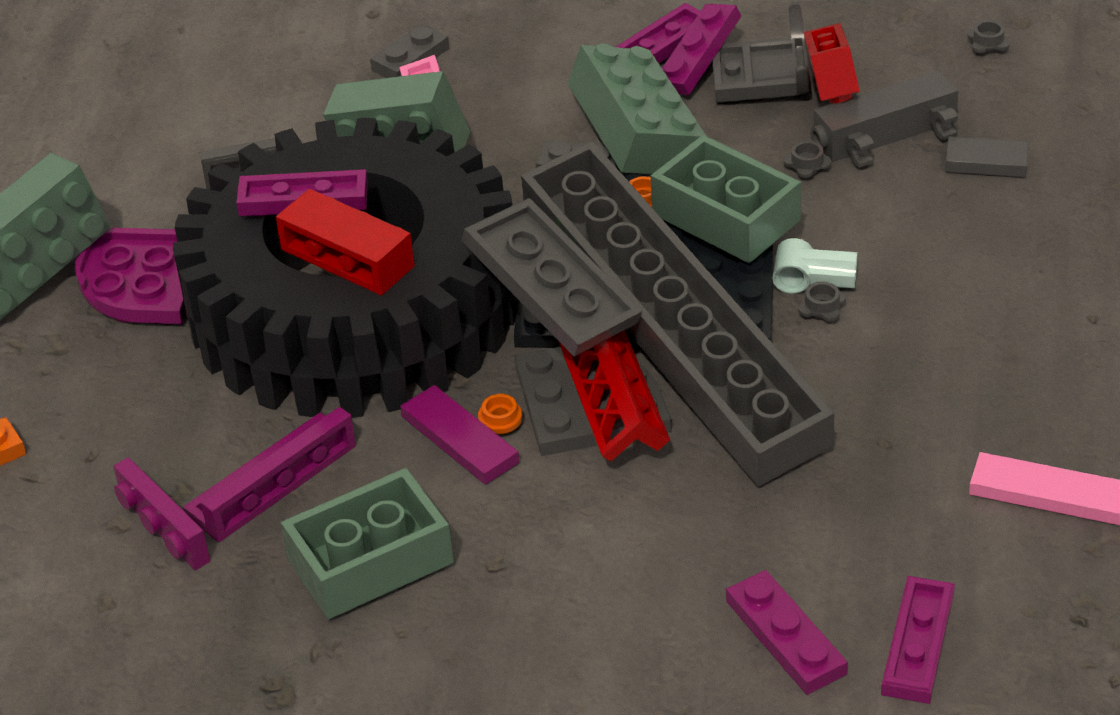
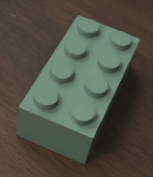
(632, 106)
(44, 226)

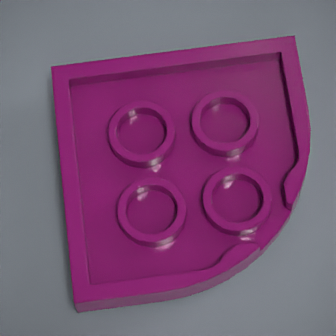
(132, 276)

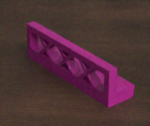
(272, 474)

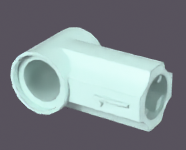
(800, 265)

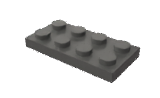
(551, 276)

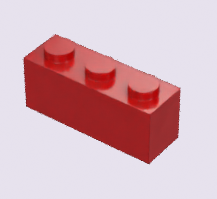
(831, 63)
(345, 241)

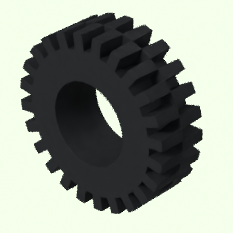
(324, 333)

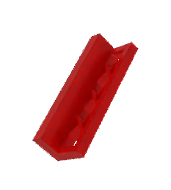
(628, 399)

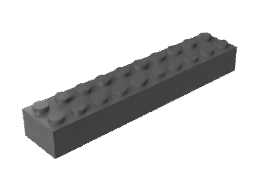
(688, 319)

